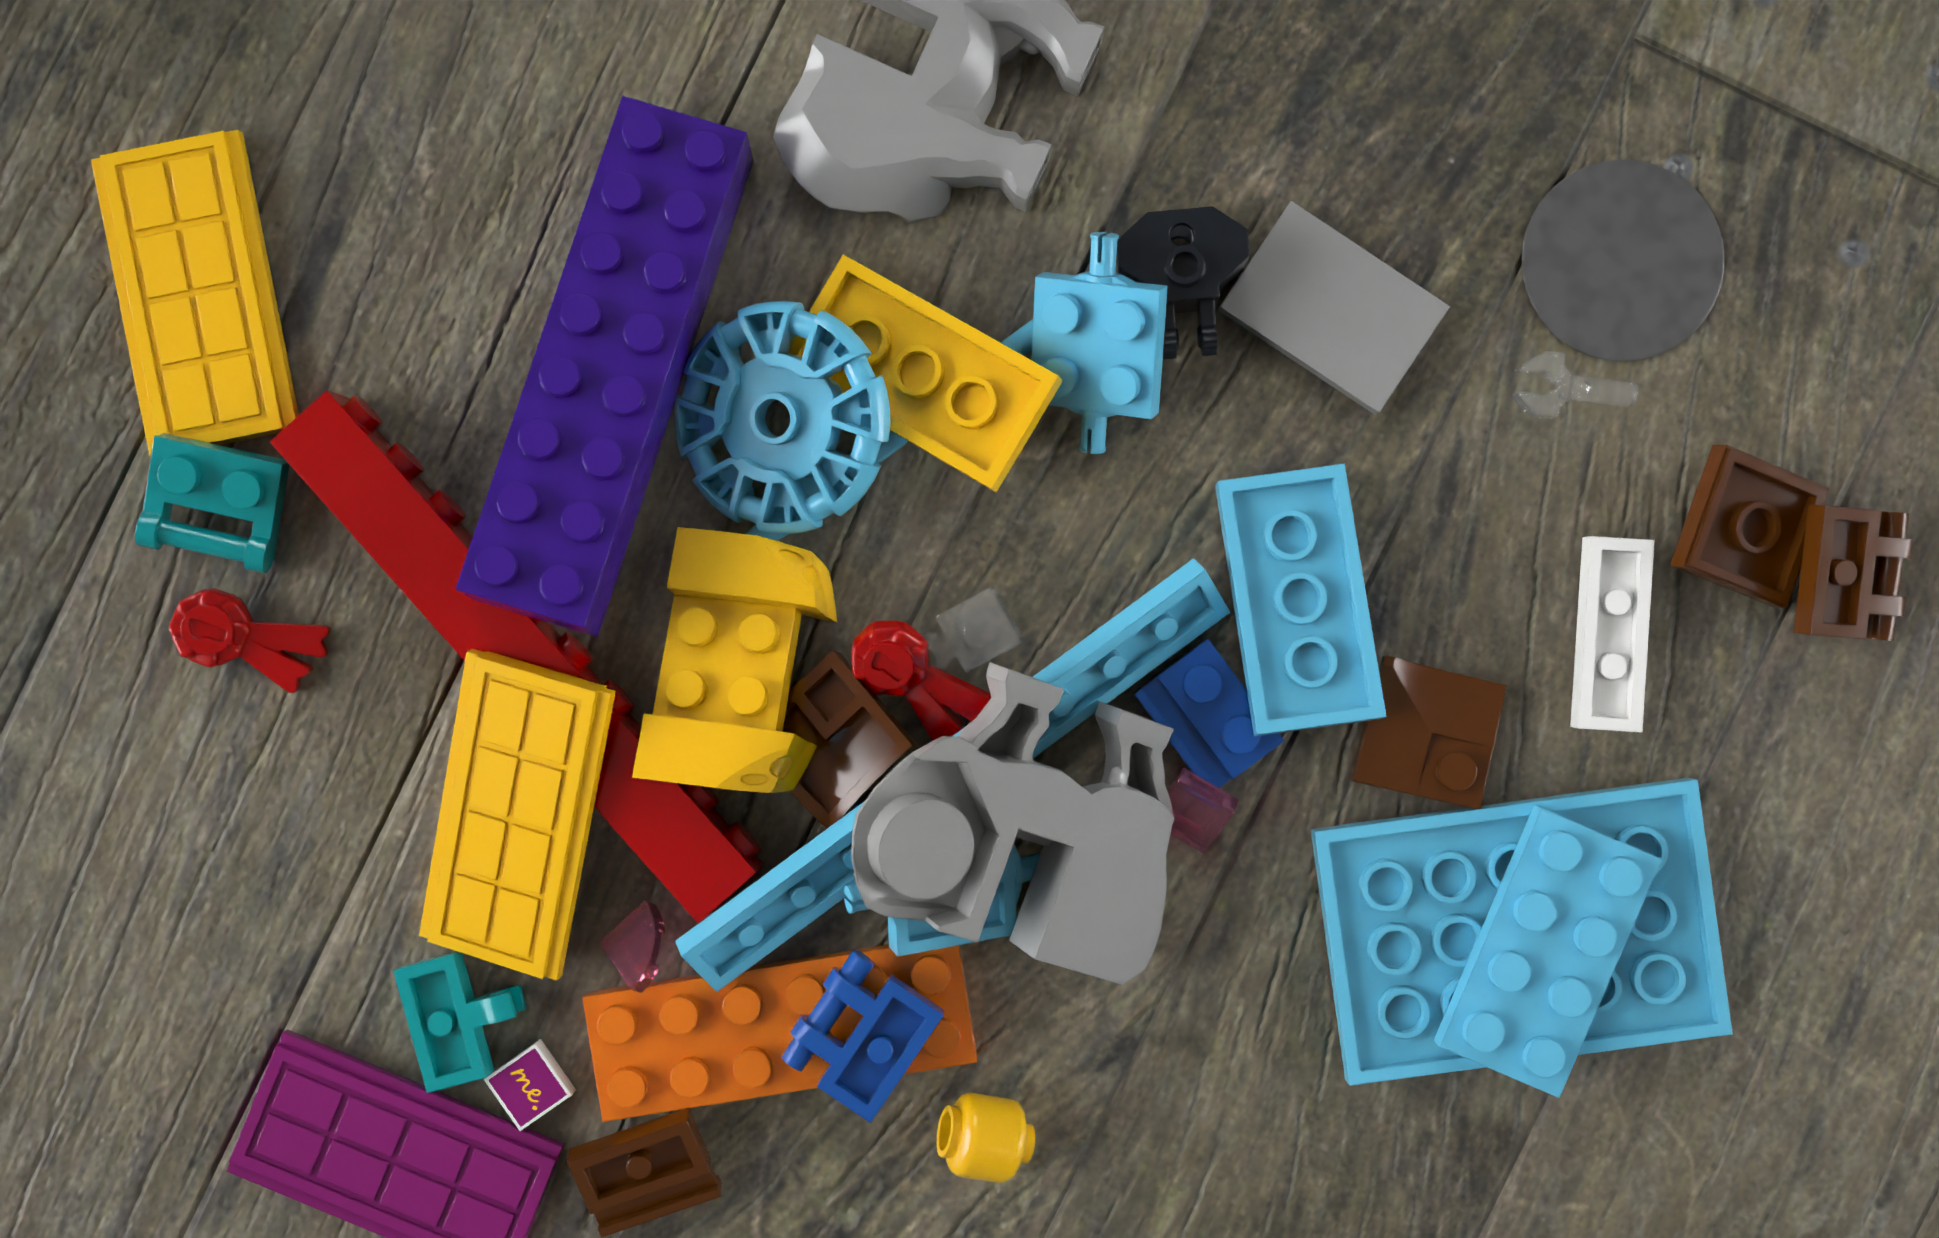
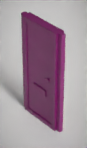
(388, 1150)

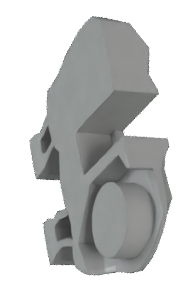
(899, 141)
(949, 813)

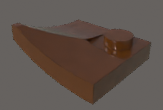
(1434, 734)
(853, 737)

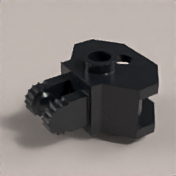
(1192, 272)

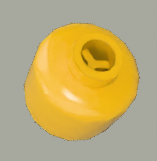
(985, 1137)

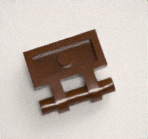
(1852, 573)

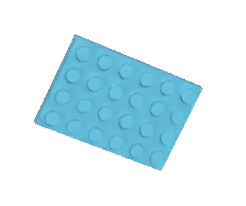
(1415, 891)

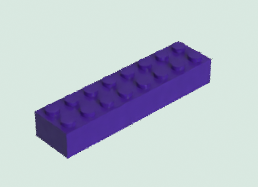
(608, 367)

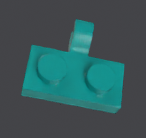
(449, 1020)

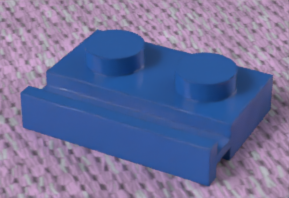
(1208, 715)

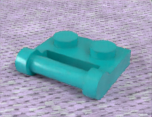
(216, 482)

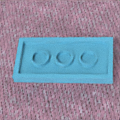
(1300, 600)
(1547, 951)

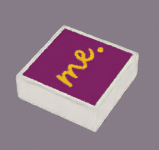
(530, 1085)

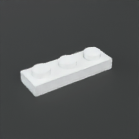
(1612, 634)

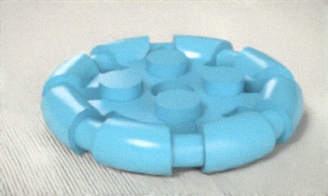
(815, 410)

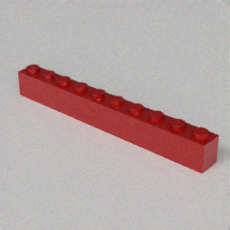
(423, 550)

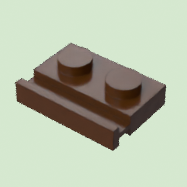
(644, 1172)

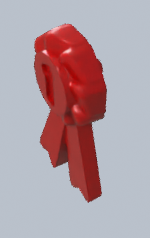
(218, 628)
(895, 662)

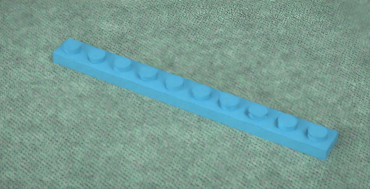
(818, 872)

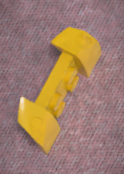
(732, 663)

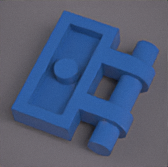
(880, 1045)

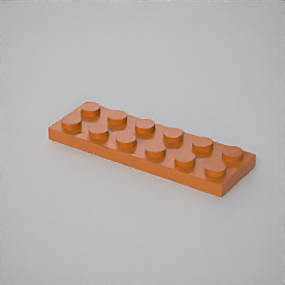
(705, 1047)

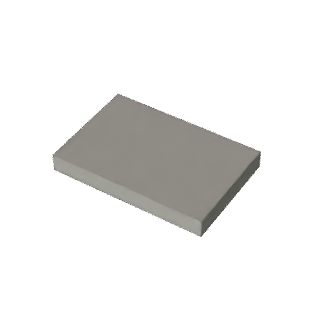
(1333, 308)

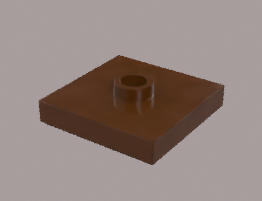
(1747, 526)

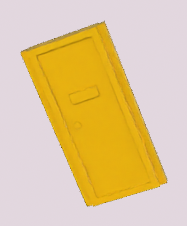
(196, 289)
(516, 813)

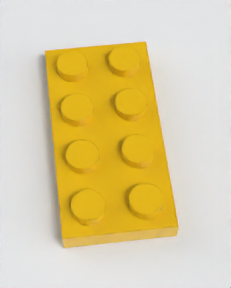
(944, 379)

